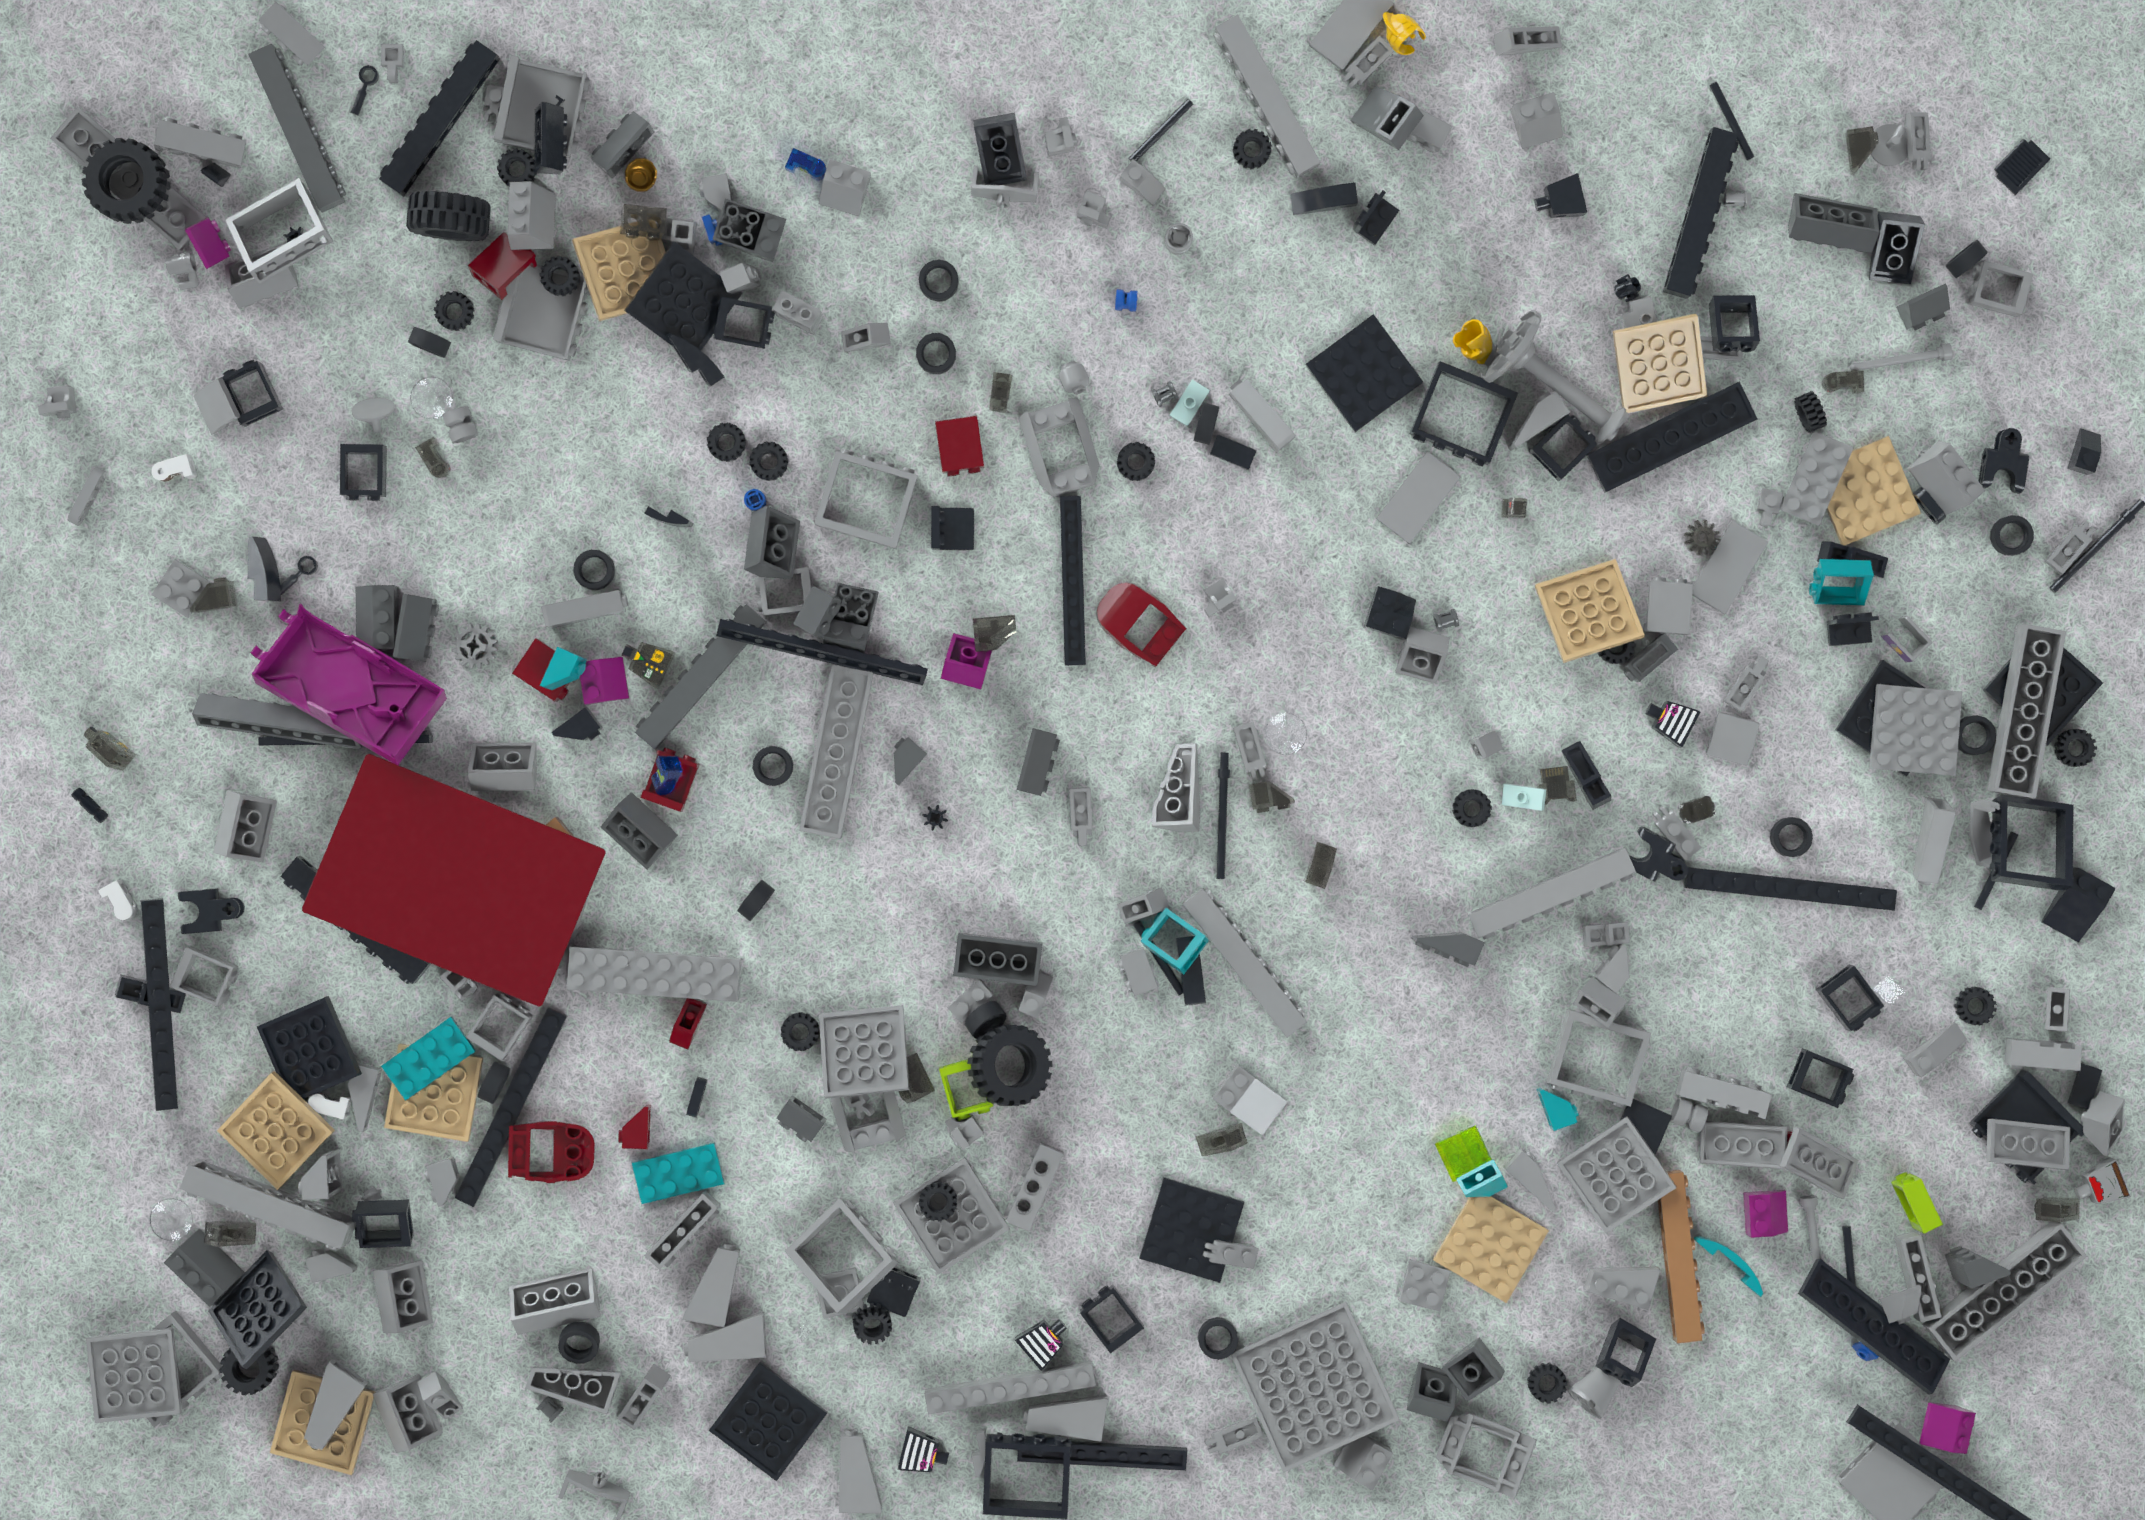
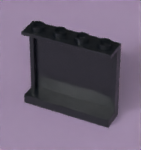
(2029, 1102)

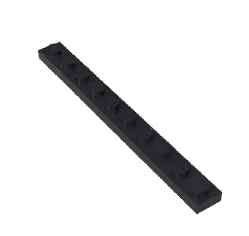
(822, 652)
(1791, 888)
(159, 1004)
(511, 1107)
(1932, 1466)

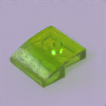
(1463, 1152)

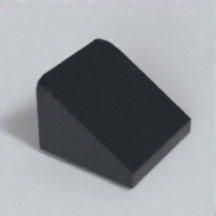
(216, 174)

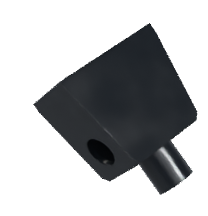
(1563, 198)

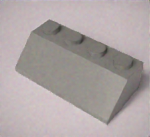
(554, 1301)

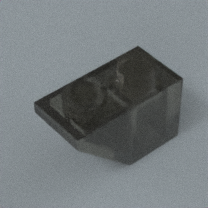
(1268, 795)
(1320, 865)

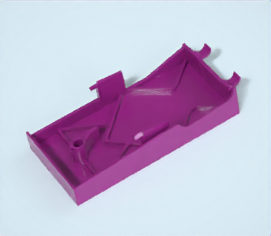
(348, 685)

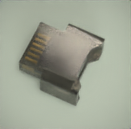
(1557, 784)

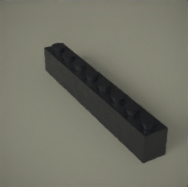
(439, 118)
(1700, 213)
(300, 876)

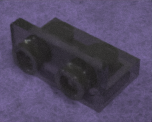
(918, 1081)

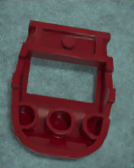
(1120, 611)
(571, 1153)

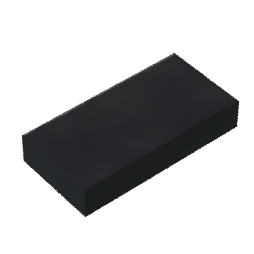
(1233, 452)
(2084, 1086)

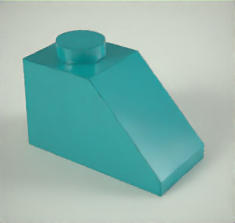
(563, 669)
(1557, 1110)
(1482, 1181)

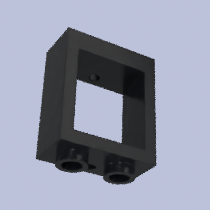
(1733, 304)
(768, 317)
(262, 411)
(363, 449)
(1548, 462)
(1838, 980)
(1801, 1068)
(383, 1238)
(1124, 1335)
(1636, 1338)

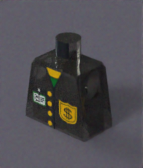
(649, 662)
(108, 749)

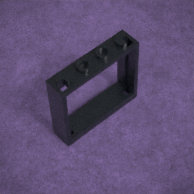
(1476, 382)
(2064, 844)
(1026, 1508)

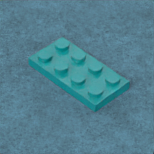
(428, 1058)
(678, 1173)

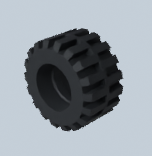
(245, 1384)

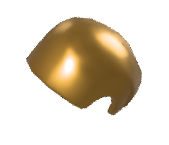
(640, 175)

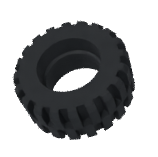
(101, 168)
(448, 216)
(1035, 1070)

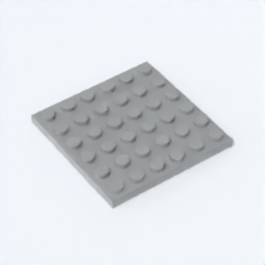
(1314, 1387)

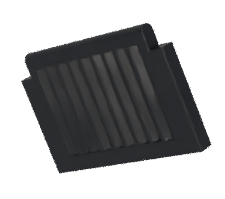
(2021, 165)

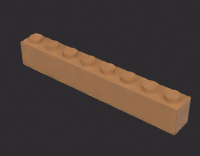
(1679, 1262)

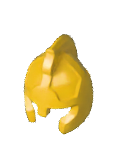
(1399, 29)
(1474, 341)

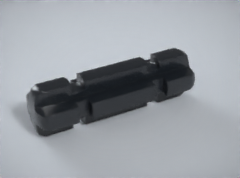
(89, 805)

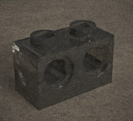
(643, 215)

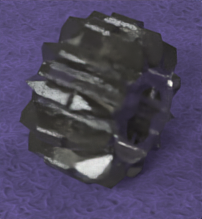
(1700, 528)
(1696, 809)

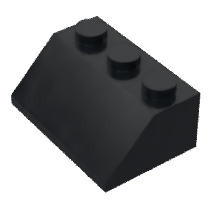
(550, 139)

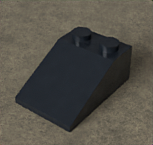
(1000, 149)
(1896, 247)
(2079, 906)

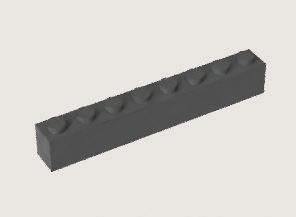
(297, 128)
(695, 682)
(266, 720)

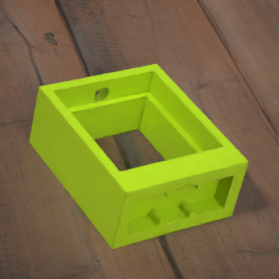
(961, 1113)
(1916, 1202)

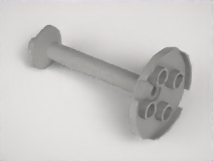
(1517, 351)

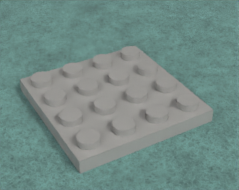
(1915, 730)
(864, 1051)
(1616, 1174)
(967, 1230)
(134, 1375)

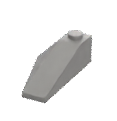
(1179, 797)

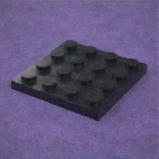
(680, 298)
(1364, 373)
(2073, 690)
(1858, 720)
(310, 1048)
(1183, 1224)
(257, 1309)
(768, 1421)

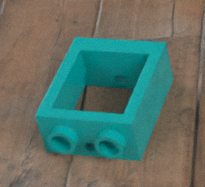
(1841, 595)
(1189, 954)

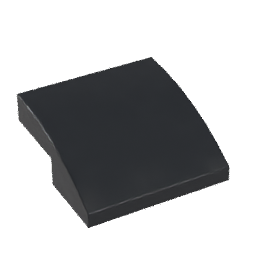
(672, 518)
(1649, 1122)

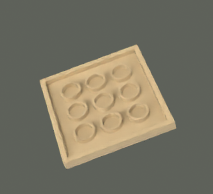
(616, 267)
(1660, 363)
(1871, 493)
(1589, 611)
(440, 1108)
(275, 1130)
(1491, 1245)
(344, 1446)

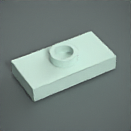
(1189, 403)
(1523, 797)

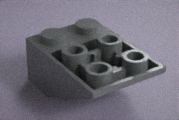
(1387, 117)
(749, 230)
(854, 619)
(1457, 944)

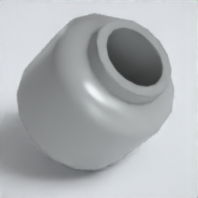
(1073, 377)

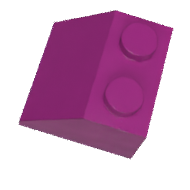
(207, 242)
(964, 663)
(604, 681)
(1765, 1213)
(1947, 1427)

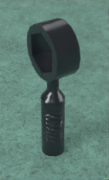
(362, 92)
(294, 577)

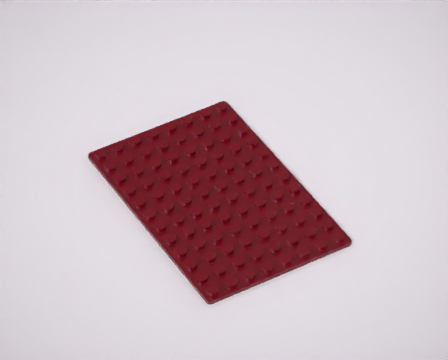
(453, 880)

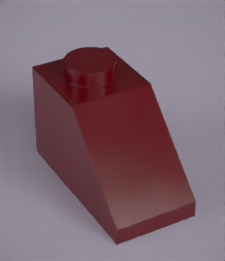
(687, 1023)
(636, 1132)

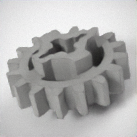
(473, 654)

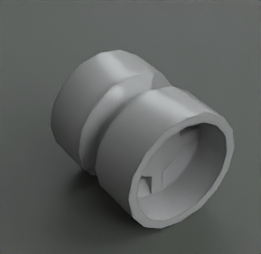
(1178, 238)
(460, 425)
(1692, 1115)

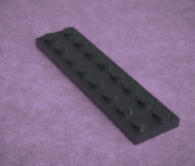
(1672, 437)
(1869, 1324)

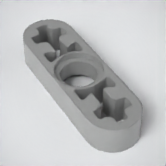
(86, 495)

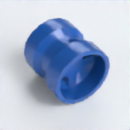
(1131, 300)
(758, 500)

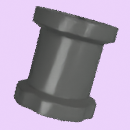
(1165, 394)
(1446, 620)
(550, 1408)

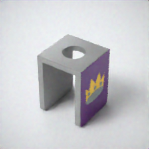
(1919, 635)

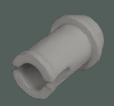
(1737, 199)

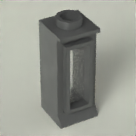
(1649, 658)

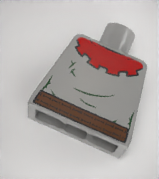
(2103, 1183)

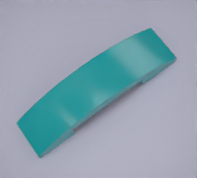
(1749, 1278)

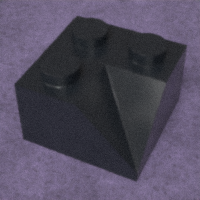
(1390, 613)

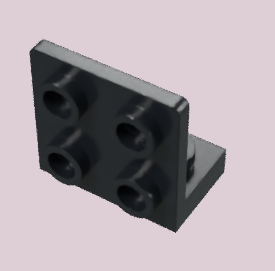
(1377, 219)
(952, 528)
(1848, 630)
(895, 1291)

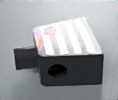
(1673, 721)
(1041, 1342)
(920, 1452)

